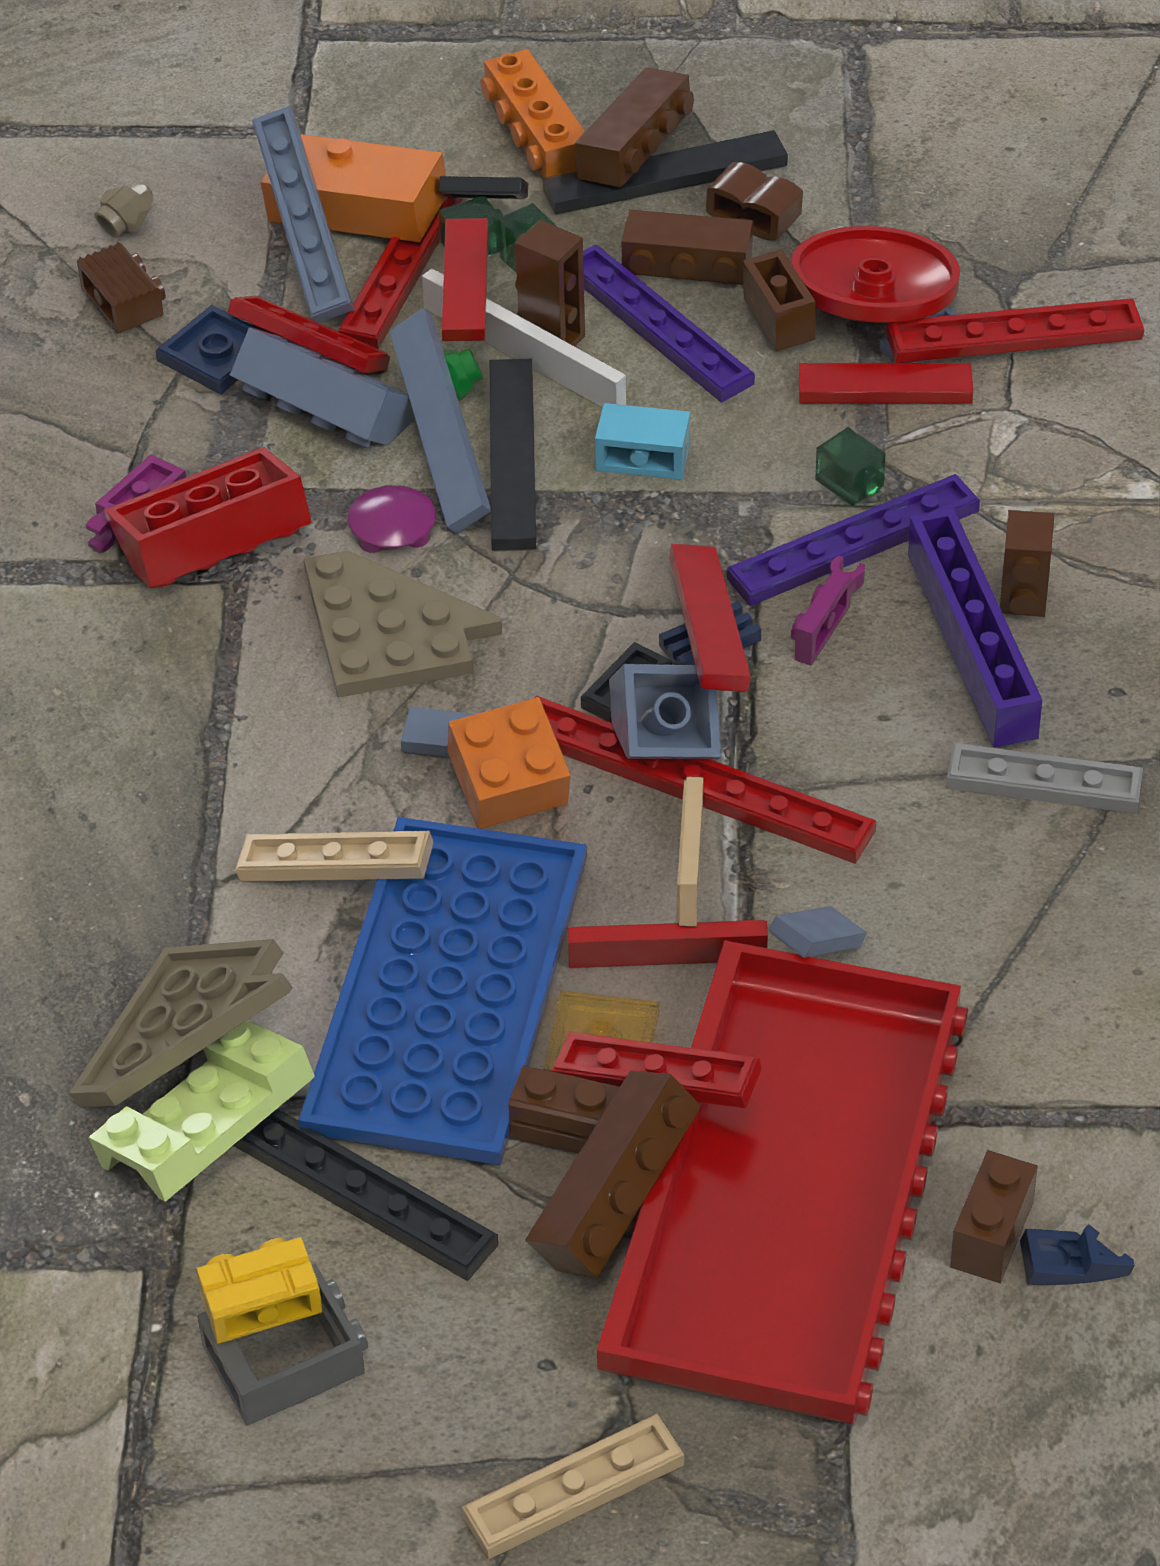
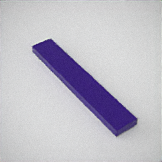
(664, 326)
(851, 538)

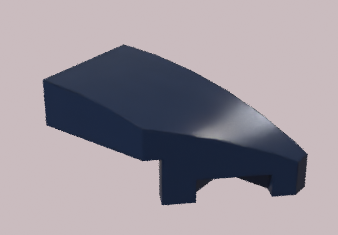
(1070, 1258)

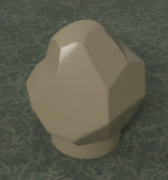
(124, 209)

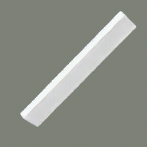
(548, 353)

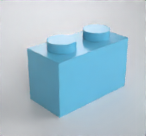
(642, 441)

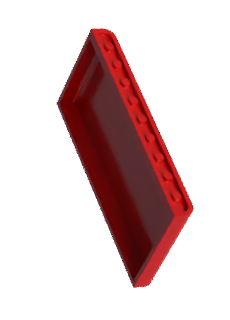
(786, 1218)

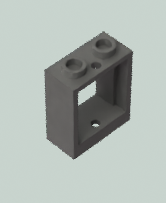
(301, 1381)

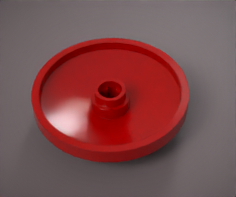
(877, 273)

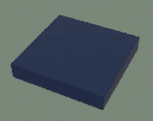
(206, 348)

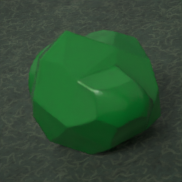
(463, 371)

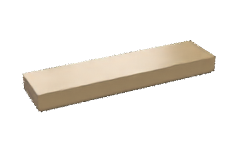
(690, 852)
(335, 856)
(572, 1486)

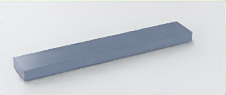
(302, 215)
(440, 421)

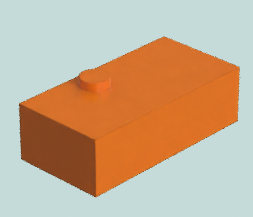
(371, 187)

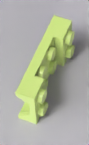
(208, 1112)

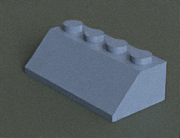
(323, 388)

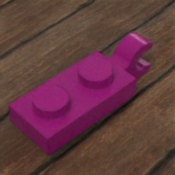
(146, 477)
(825, 611)

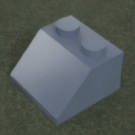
(664, 713)

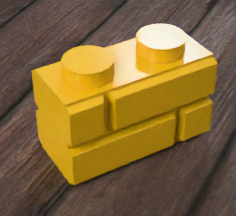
(259, 1289)

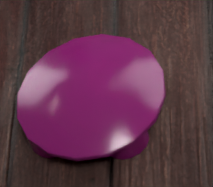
(391, 518)

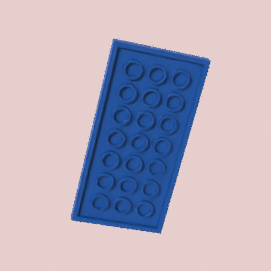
(446, 995)

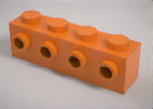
(533, 112)

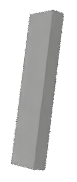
(1044, 778)

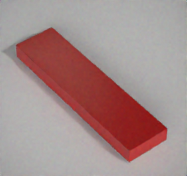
(465, 280)
(309, 334)
(886, 383)
(659, 943)
(705, 1074)

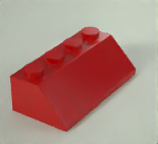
(209, 517)

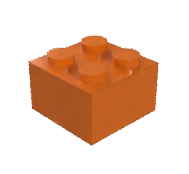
(508, 762)

